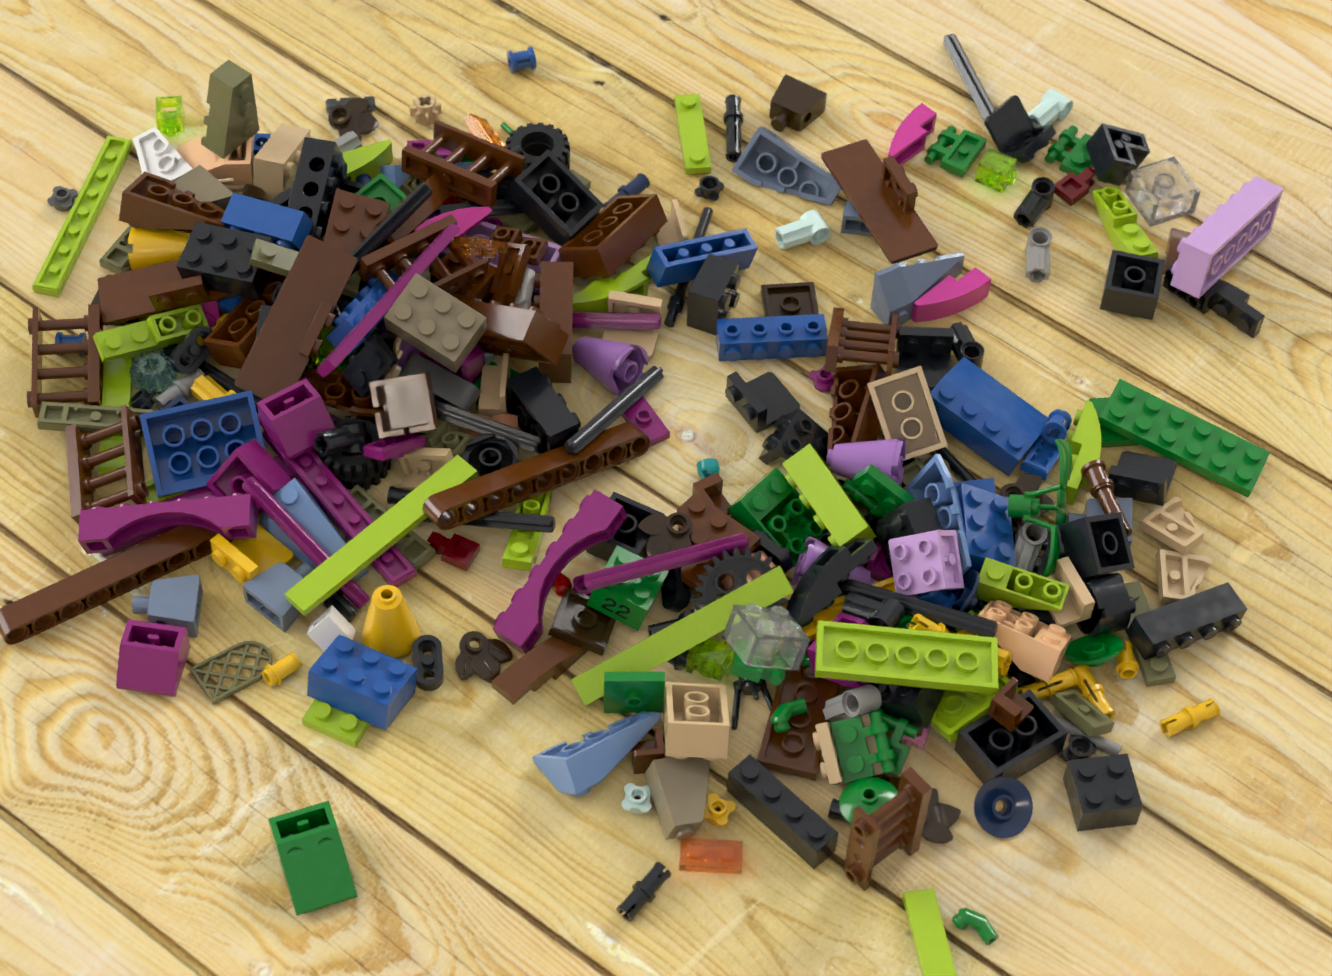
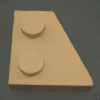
(1173, 527)
(1179, 574)

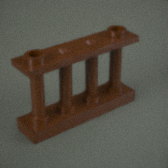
(455, 178)
(399, 252)
(861, 342)
(90, 371)
(81, 464)
(889, 828)

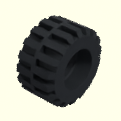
(536, 139)
(358, 469)

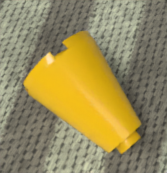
(155, 246)
(390, 623)

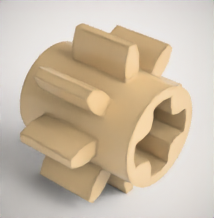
(425, 110)

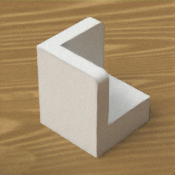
(328, 626)

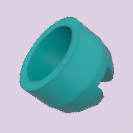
(707, 467)

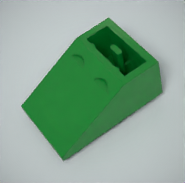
(777, 511)
(312, 858)

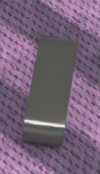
(445, 385)

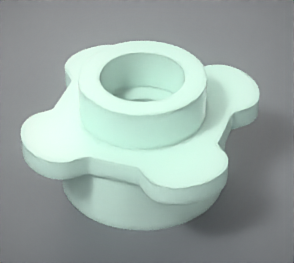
(636, 806)

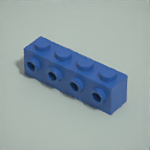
(684, 259)
(357, 309)
(771, 337)

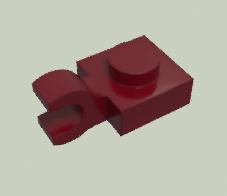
(1074, 187)
(454, 551)

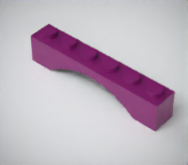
(593, 524)
(112, 527)

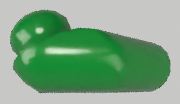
(785, 712)
(978, 921)

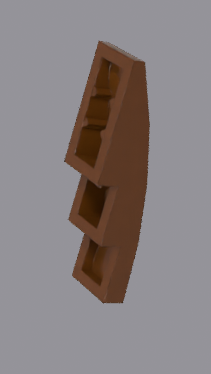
(439, 195)
(536, 668)

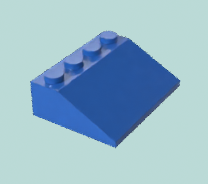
(986, 416)
(196, 438)

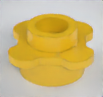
(721, 817)

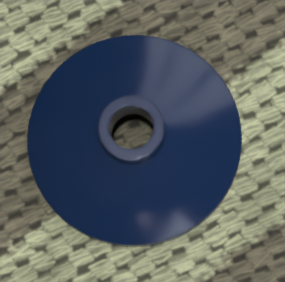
(966, 596)
(1016, 807)

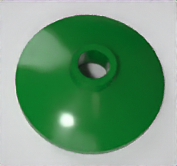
(1094, 650)
(857, 791)

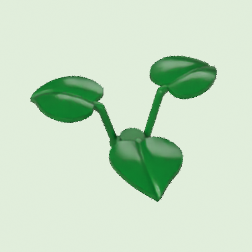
(1028, 506)

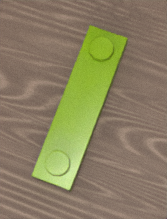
(692, 134)

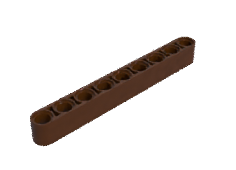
(533, 477)
(103, 582)

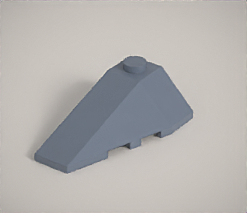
(779, 166)
(903, 284)

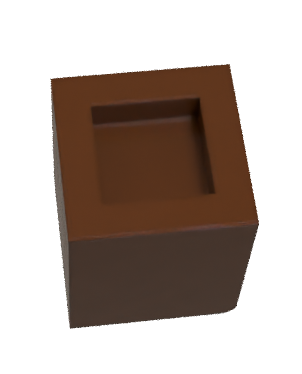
(711, 490)
(1009, 707)
(646, 751)

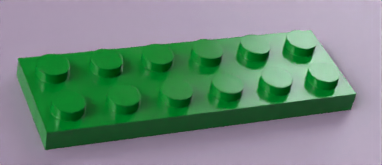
(1183, 438)

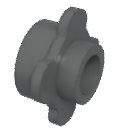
(62, 198)

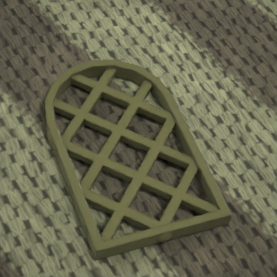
(228, 652)

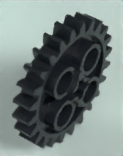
(737, 568)

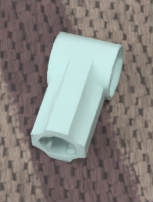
(1052, 106)
(808, 228)

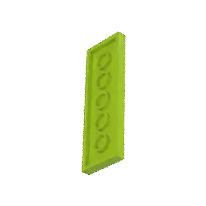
(906, 657)

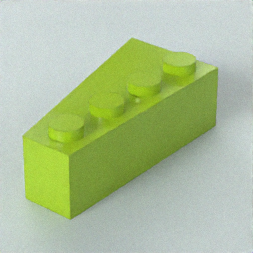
(827, 497)

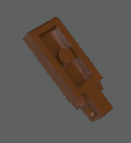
(510, 273)

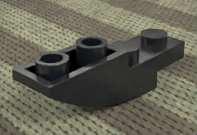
(1225, 301)
(819, 583)

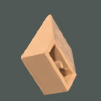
(236, 165)
(1033, 644)

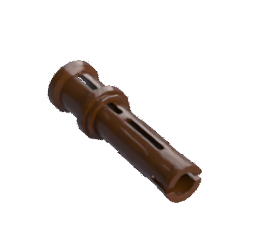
(1102, 489)

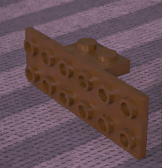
(881, 199)
(150, 292)
(297, 319)

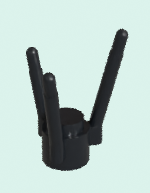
(748, 688)

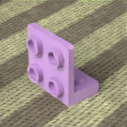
(926, 562)

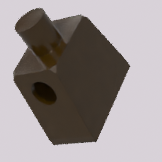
(795, 105)

